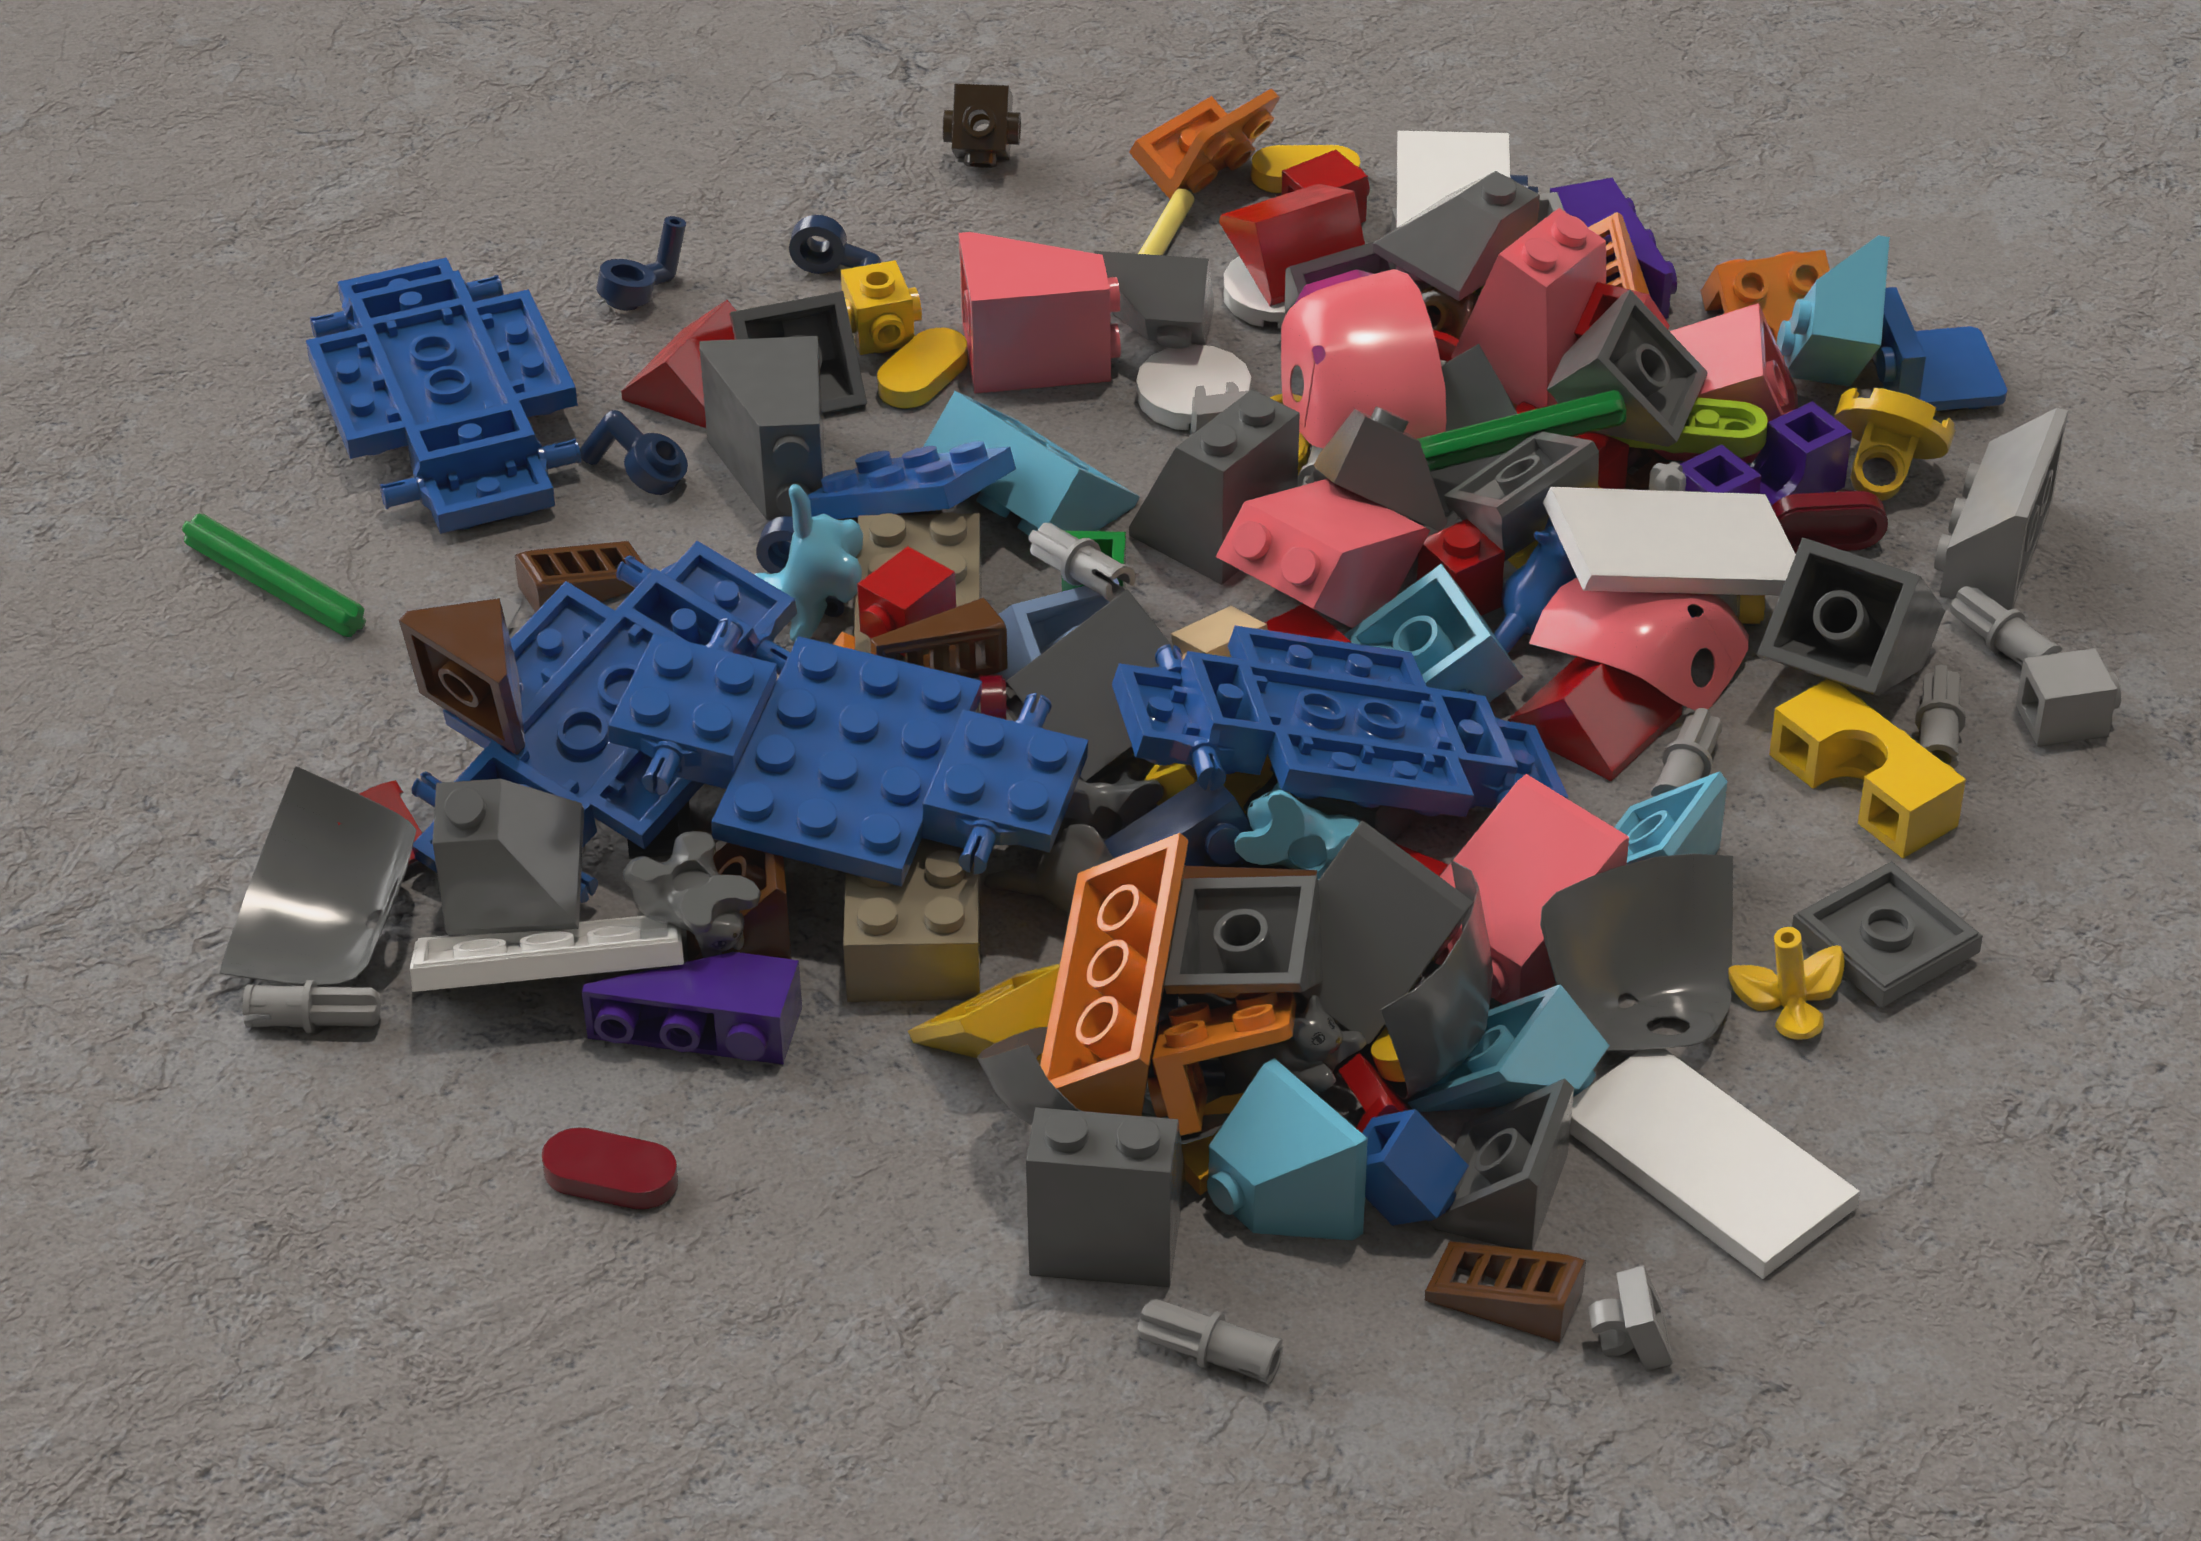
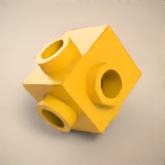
(880, 307)

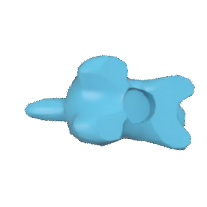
(818, 564)
(1292, 833)

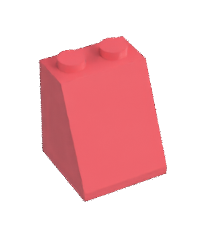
(1535, 303)
(1035, 314)
(1740, 365)
(1325, 548)
(1520, 860)

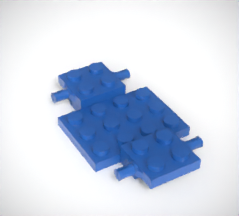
(451, 378)
(574, 671)
(1332, 722)
(846, 753)

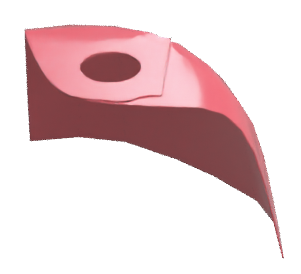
(1375, 355)
(1647, 636)

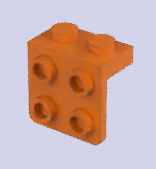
(1202, 142)
(1768, 281)
(1204, 1033)

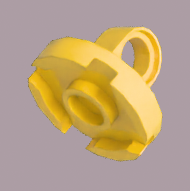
(1893, 429)

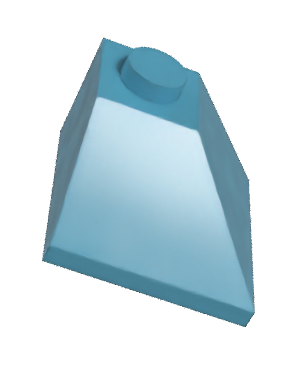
(1521, 1052)
(1289, 1162)

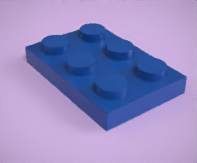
(912, 482)

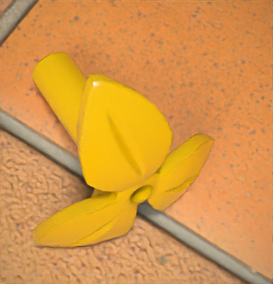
(1793, 985)

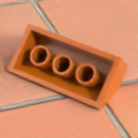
(1114, 978)

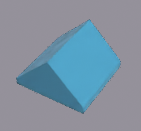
(1677, 821)

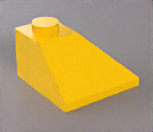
(992, 1015)

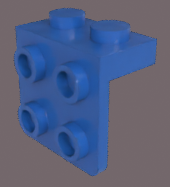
(1936, 365)

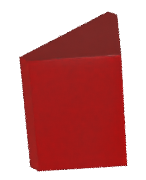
(1291, 232)
(674, 376)
(1598, 716)

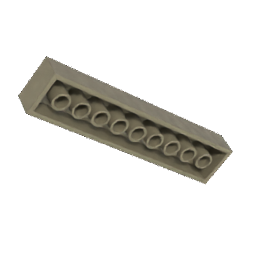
(927, 933)

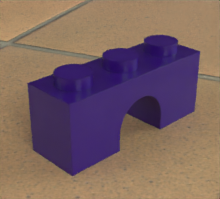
(1801, 455)

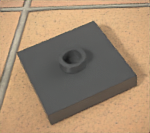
(1889, 933)

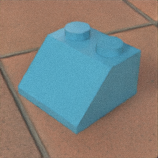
(1839, 319)
(1443, 634)

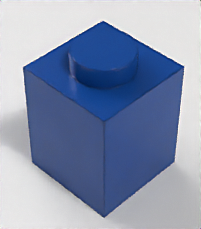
(1410, 1168)

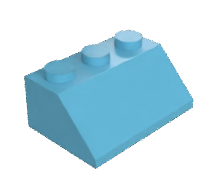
(1047, 480)

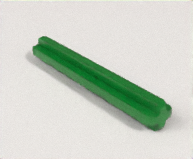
(1505, 433)
(274, 575)

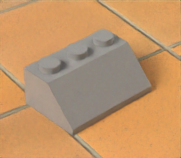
(2003, 511)

